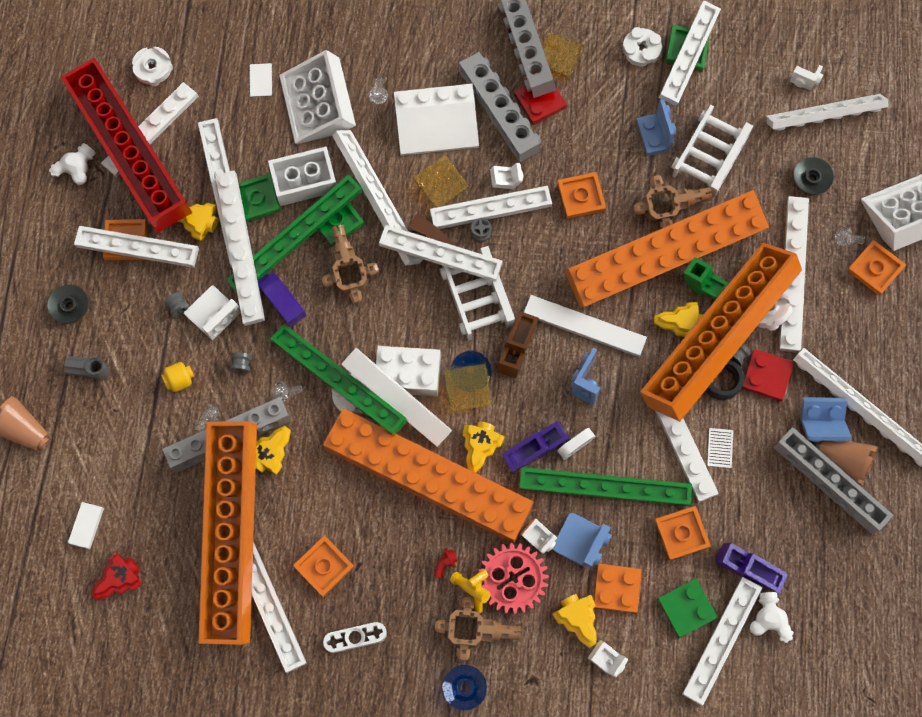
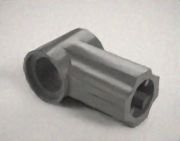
(85, 367)

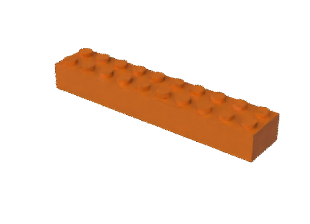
(666, 249)
(721, 331)
(428, 476)
(228, 533)

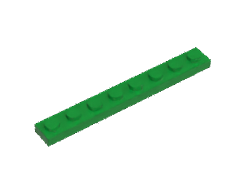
(303, 227)
(339, 380)
(605, 486)

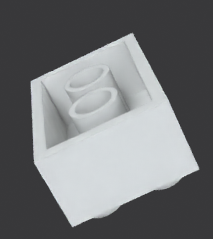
(302, 176)
(412, 368)

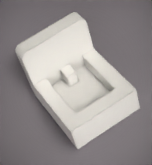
(805, 78)
(506, 176)
(539, 536)
(607, 659)

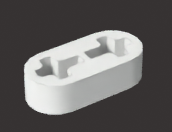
(576, 443)

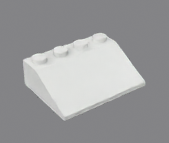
(317, 98)
(436, 119)
(897, 212)

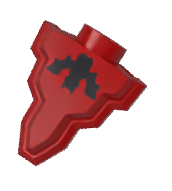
(117, 577)

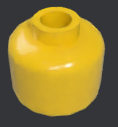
(177, 377)

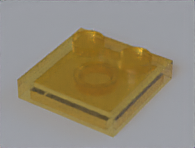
(561, 54)
(441, 182)
(467, 387)

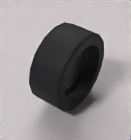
(725, 395)

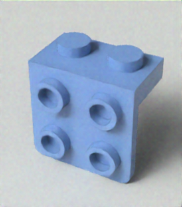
(581, 540)

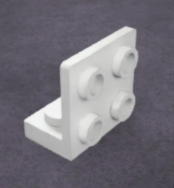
(212, 312)

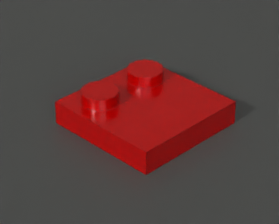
(541, 106)
(767, 375)

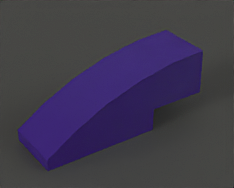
(281, 299)
(536, 446)
(751, 567)

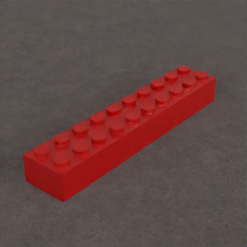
(126, 145)

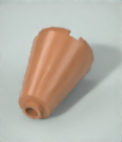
(21, 426)
(850, 457)

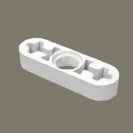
(340, 646)

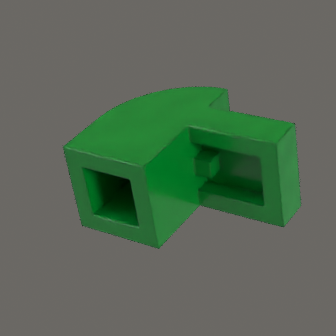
(702, 281)

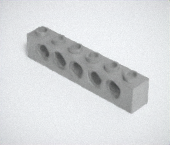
(543, 81)
(521, 148)
(193, 449)
(833, 481)

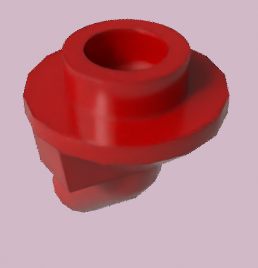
(448, 558)

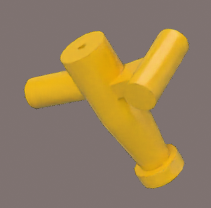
(473, 588)

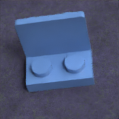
(657, 130)
(585, 389)
(824, 419)

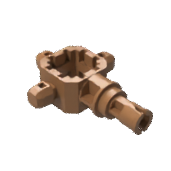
(679, 200)
(346, 257)
(487, 629)

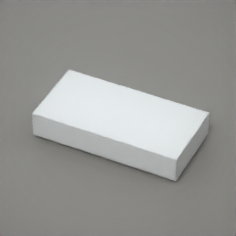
(85, 525)

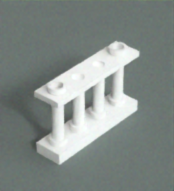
(722, 166)
(497, 297)

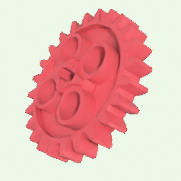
(524, 594)

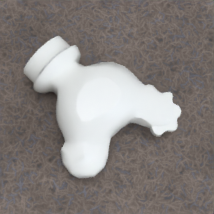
(74, 164)
(771, 618)

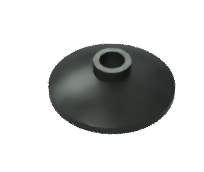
(815, 168)
(61, 298)

